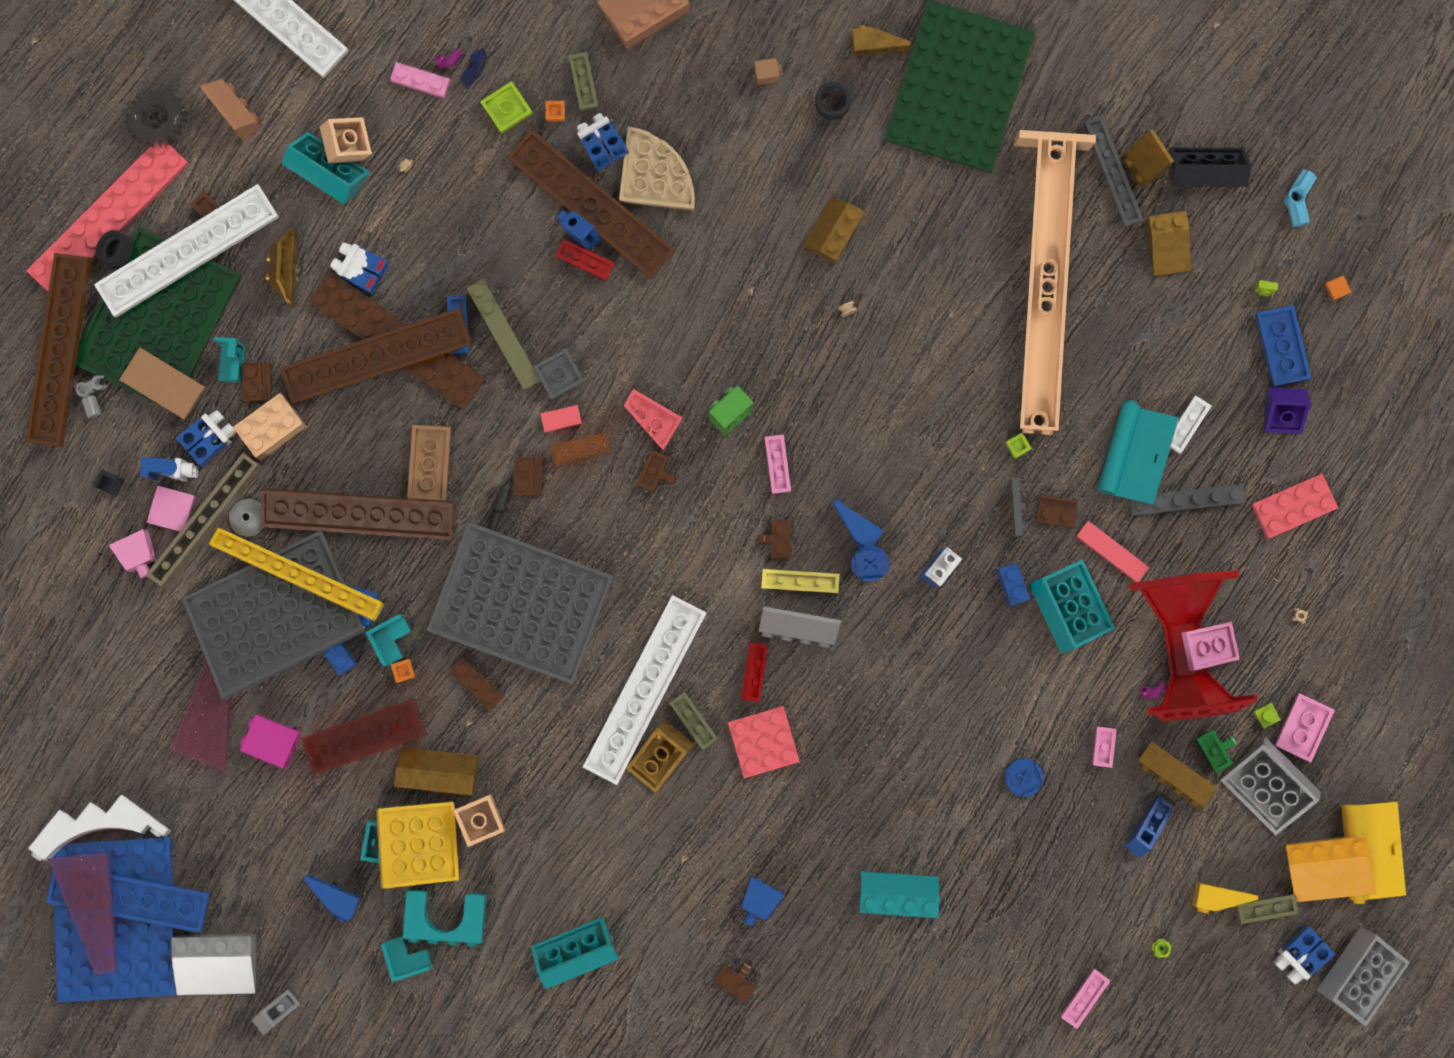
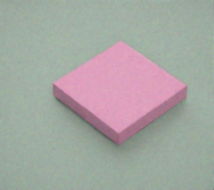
(170, 508)

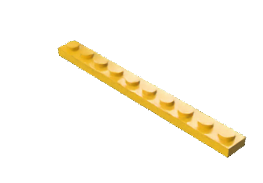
(296, 574)

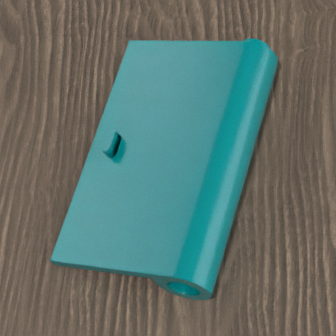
(1132, 453)

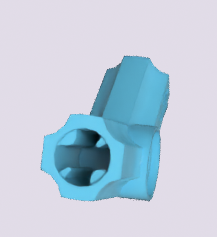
(1300, 188)

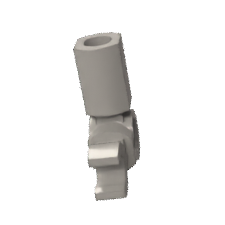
(86, 390)

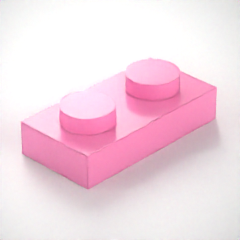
(1104, 747)

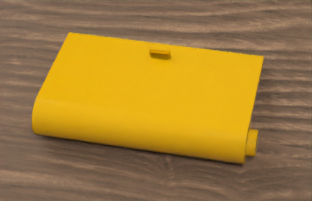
(1383, 835)

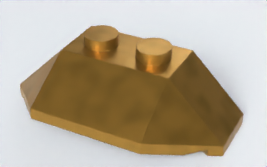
(282, 266)

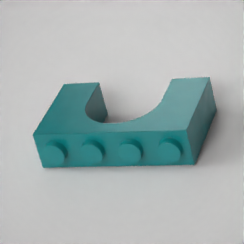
(418, 925)

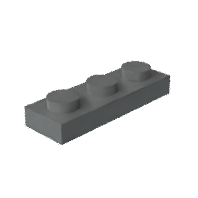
(1017, 507)

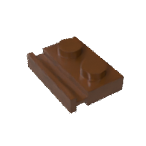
(256, 382)
(528, 476)
(1056, 511)

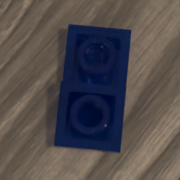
(477, 62)

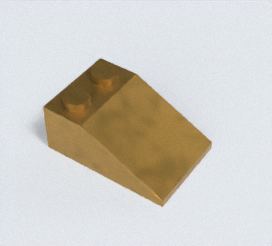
(1147, 159)
(1169, 243)
(660, 756)

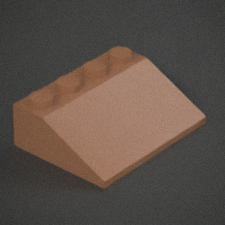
(640, 18)

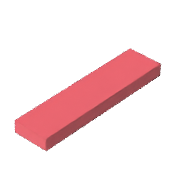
(1112, 551)

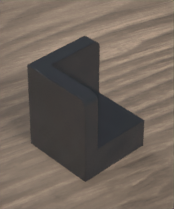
(108, 483)

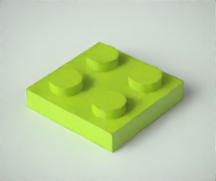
(506, 107)

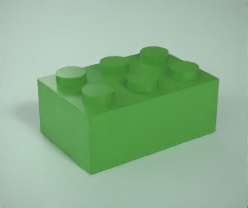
(730, 410)

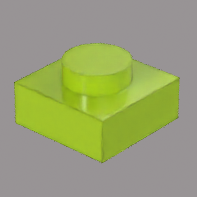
(1265, 288)
(1018, 445)
(1266, 715)

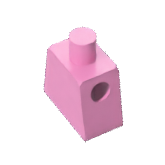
(135, 552)

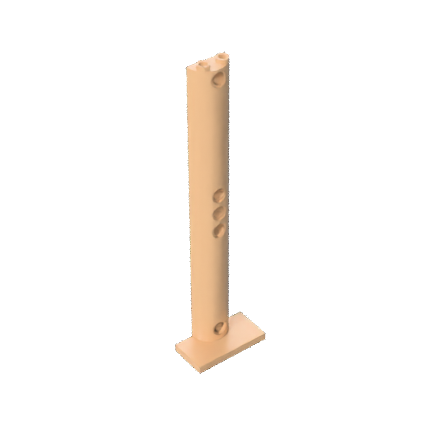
(1052, 247)

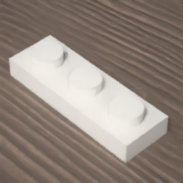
(1189, 423)

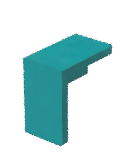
(231, 359)
(384, 637)
(403, 964)

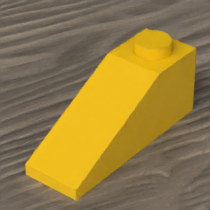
(1217, 898)

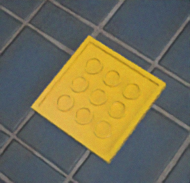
(417, 844)

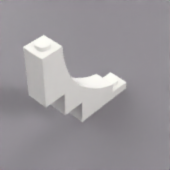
(64, 828)

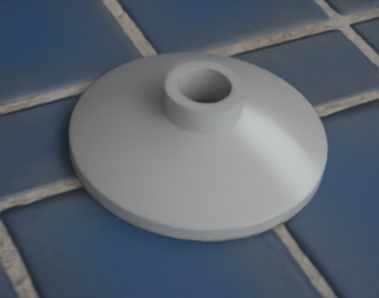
(250, 527)

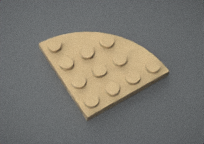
(654, 173)

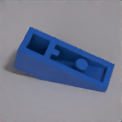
(859, 528)
(1149, 828)
(337, 900)

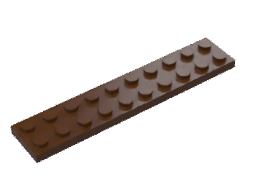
(586, 198)
(369, 319)
(58, 349)
(376, 356)
(357, 514)

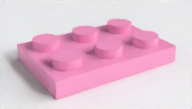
(1210, 646)
(1304, 727)

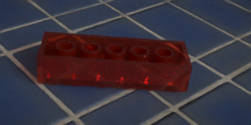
(364, 736)

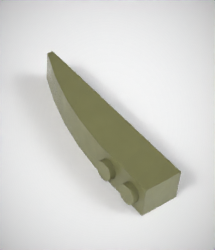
(503, 334)

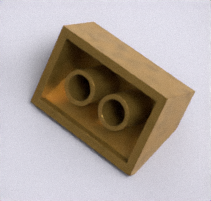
(833, 230)

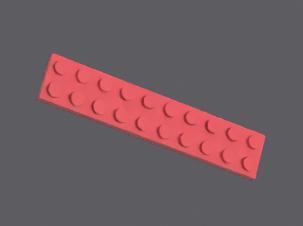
(115, 207)

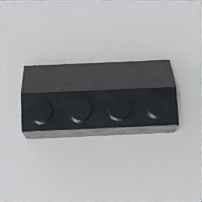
(1209, 167)

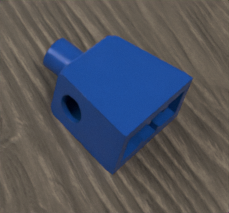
(579, 229)
(759, 900)

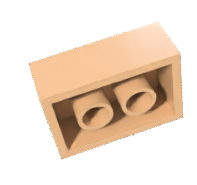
(270, 426)

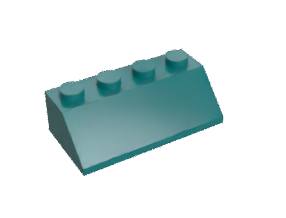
(309, 160)
(899, 894)
(573, 953)

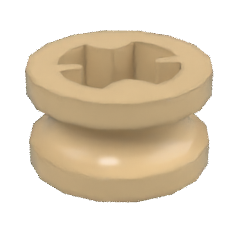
(847, 308)

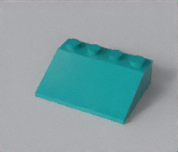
(1072, 606)

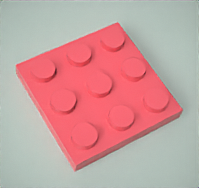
(763, 742)

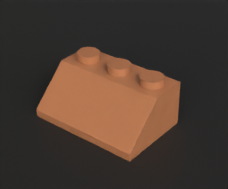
(232, 108)

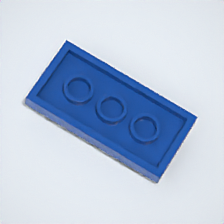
(1283, 346)

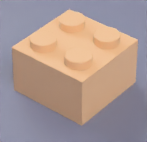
(345, 140)
(479, 820)

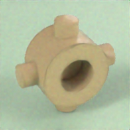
(406, 165)
(1300, 616)

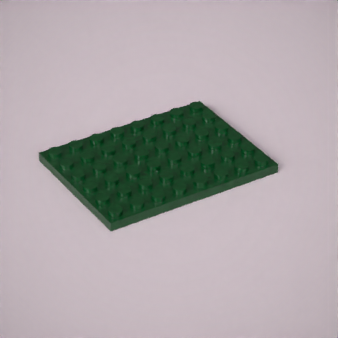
(959, 86)
(169, 324)

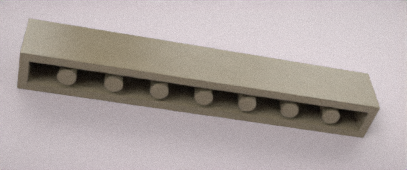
(204, 521)

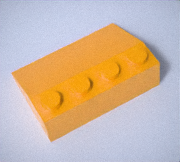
(1331, 868)

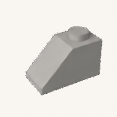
(275, 1012)

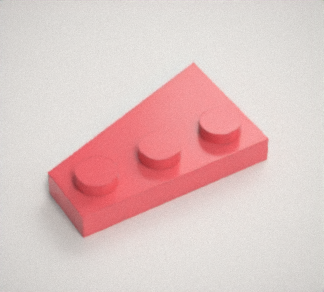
(653, 417)

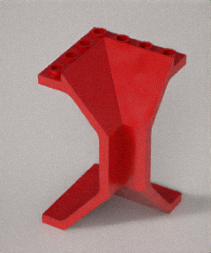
(1180, 607)

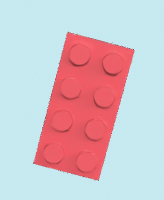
(1294, 506)

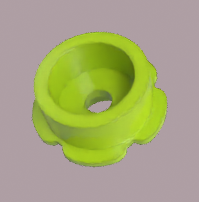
(1161, 943)

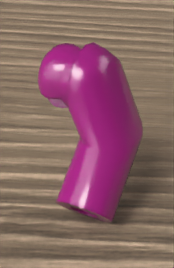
(448, 61)
(1153, 692)

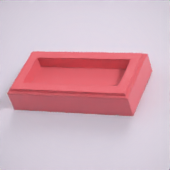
(561, 418)

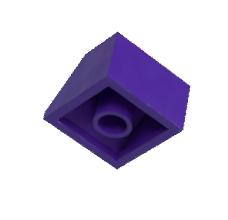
(1286, 410)

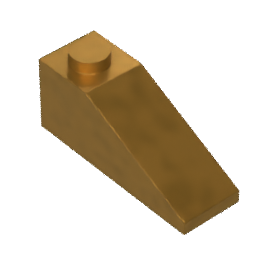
(874, 41)

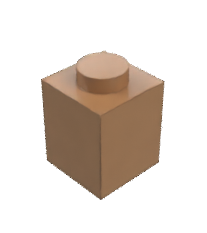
(767, 71)

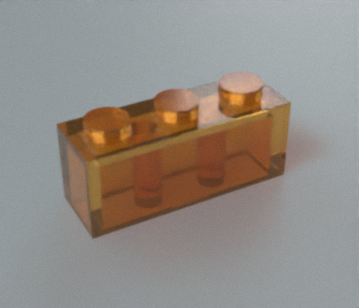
(580, 449)

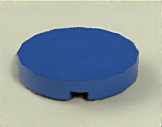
(870, 563)
(1024, 777)

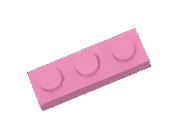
(420, 80)
(777, 464)
(1085, 998)

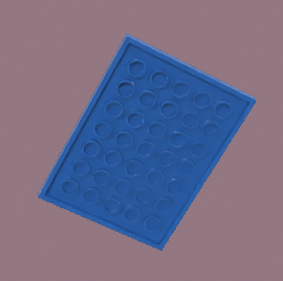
(141, 947)

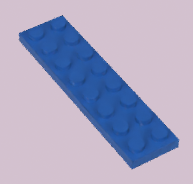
(150, 902)

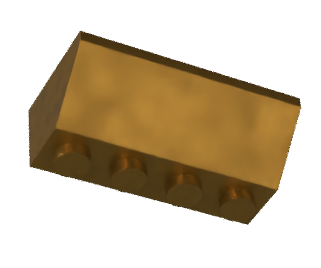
(436, 771)

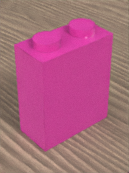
(270, 741)

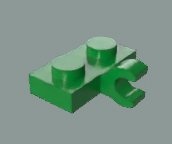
(1215, 750)

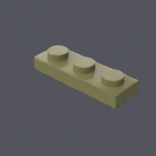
(583, 81)
(693, 721)
(1267, 909)

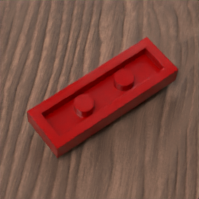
(584, 259)
(754, 672)

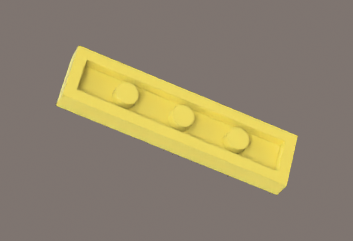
(800, 581)

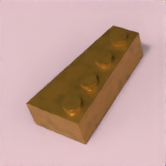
(1177, 775)

